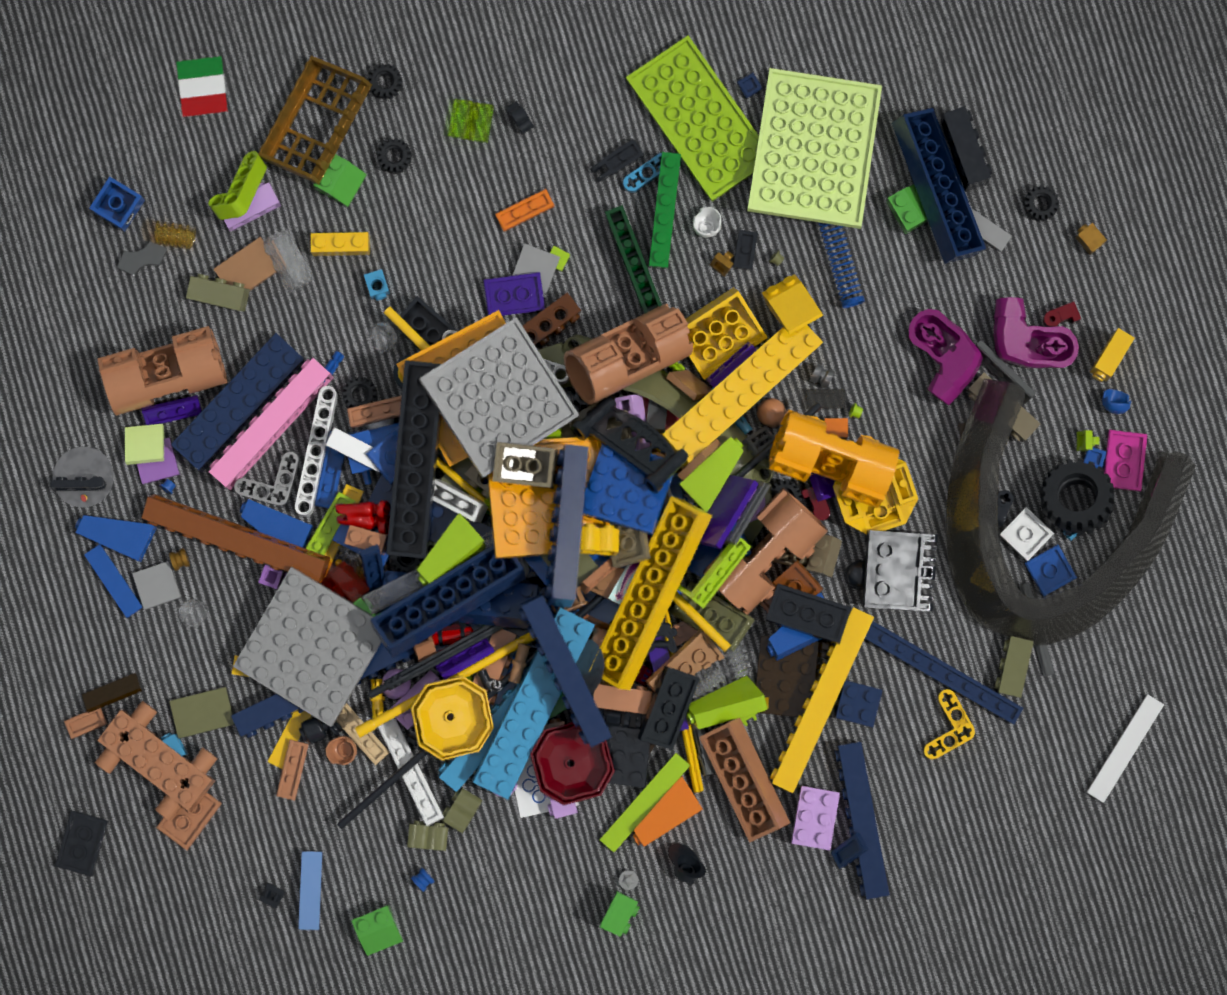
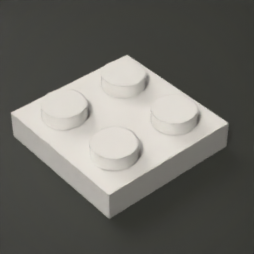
(1026, 534)

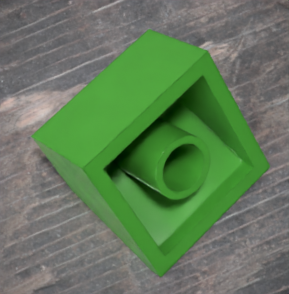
(341, 181)
(907, 209)
(619, 914)
(377, 930)

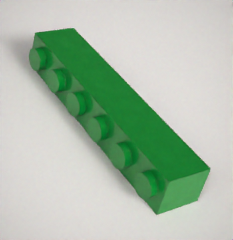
(664, 210)

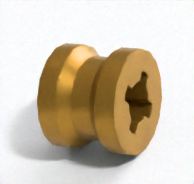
(179, 559)

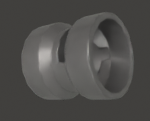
(822, 376)

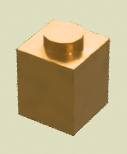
(1090, 238)

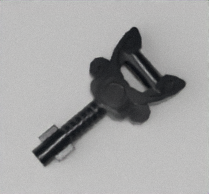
(666, 631)

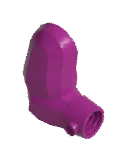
(1030, 345)
(948, 347)

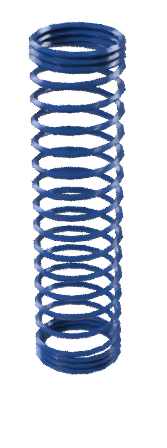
(852, 301)

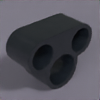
(519, 117)

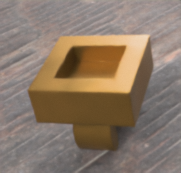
(722, 263)

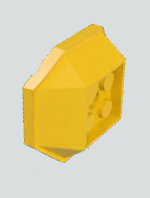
(890, 514)

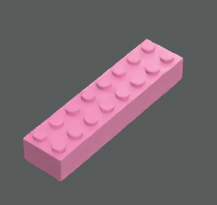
(271, 423)

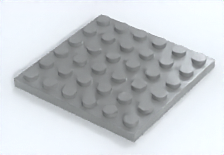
(498, 394)
(310, 647)

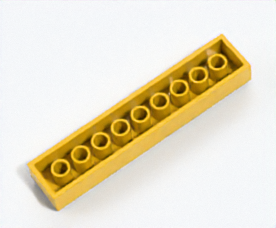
(741, 390)
(652, 591)

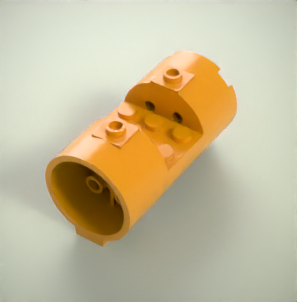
(860, 466)

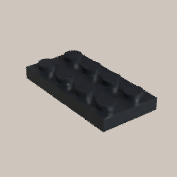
(808, 614)
(668, 708)

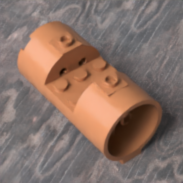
(628, 353)
(138, 378)
(790, 527)

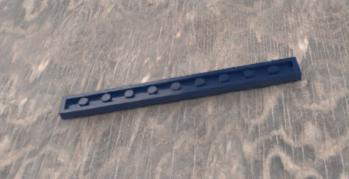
(943, 673)

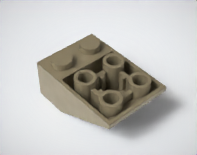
(821, 561)

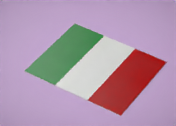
(202, 86)

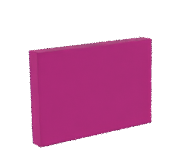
(1125, 459)

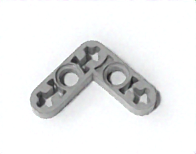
(278, 486)

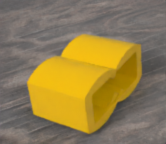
(599, 540)

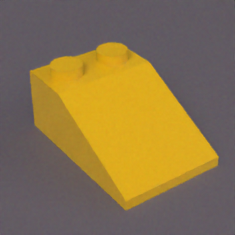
(791, 304)

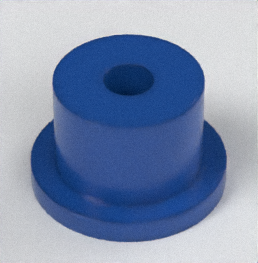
(168, 486)

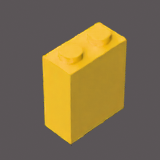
(1111, 355)

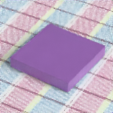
(161, 470)

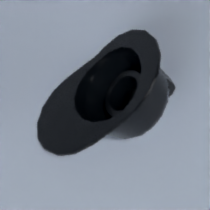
(686, 863)

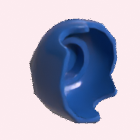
(1115, 401)

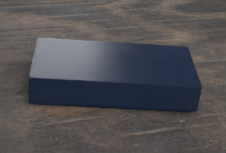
(849, 850)

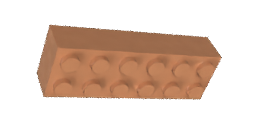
(744, 780)

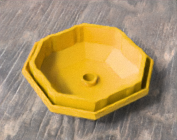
(470, 721)

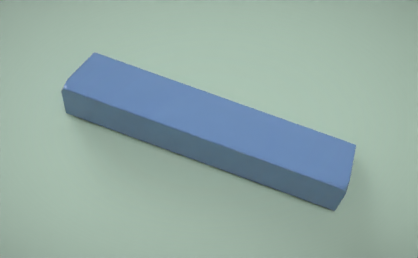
(310, 890)

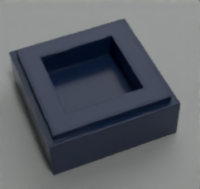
(749, 85)

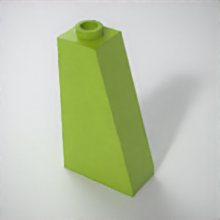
(709, 477)
(454, 548)
(727, 703)

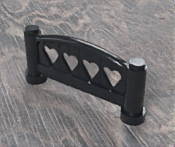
(658, 470)

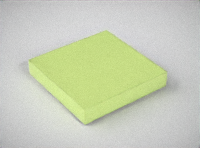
(144, 444)

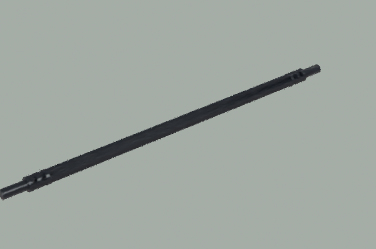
(435, 659)

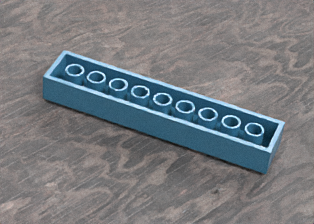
(528, 713)

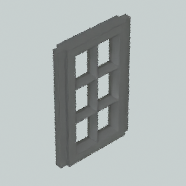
(748, 513)

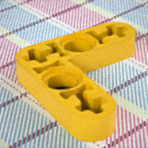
(957, 726)

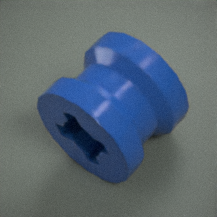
(422, 879)

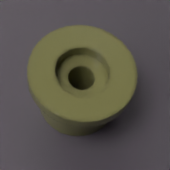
(776, 258)

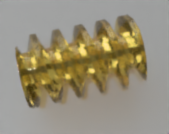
(175, 236)

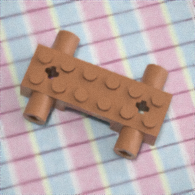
(156, 760)

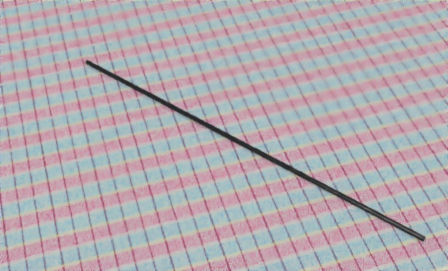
(581, 613)

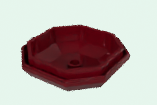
(570, 784)

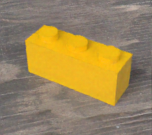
(340, 244)

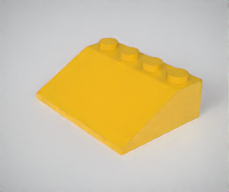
(721, 331)

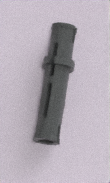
(706, 764)

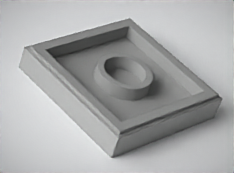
(537, 260)
(156, 585)

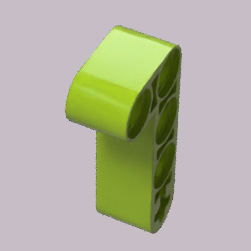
(242, 189)

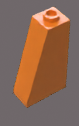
(668, 813)

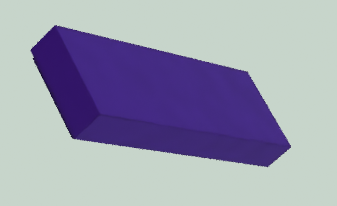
(731, 364)
(172, 410)
(464, 659)

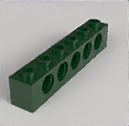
(632, 259)

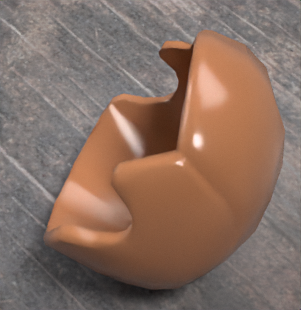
(771, 412)
(341, 750)

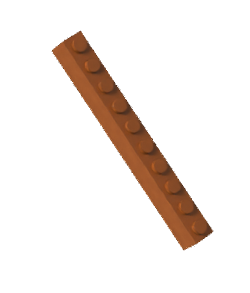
(233, 537)

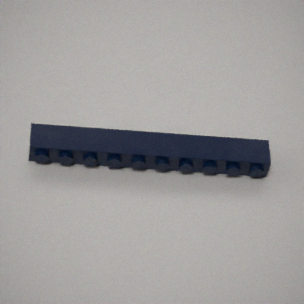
(276, 707)

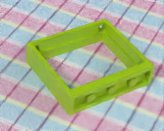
(717, 573)

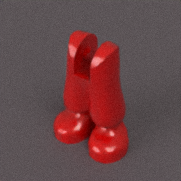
(363, 515)

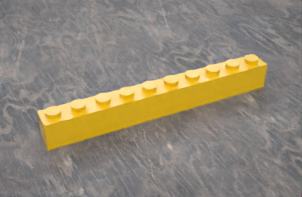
(821, 702)

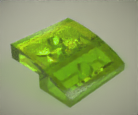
(470, 120)

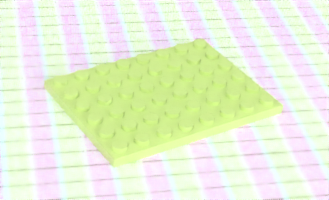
(815, 148)

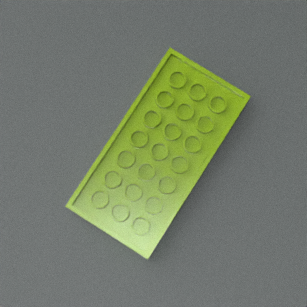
(698, 117)

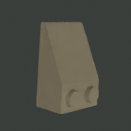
(525, 465)

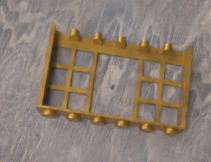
(292, 107)

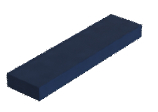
(372, 567)

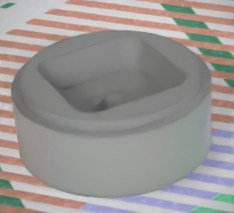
(628, 880)

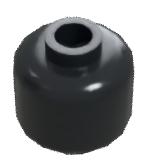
(313, 730)

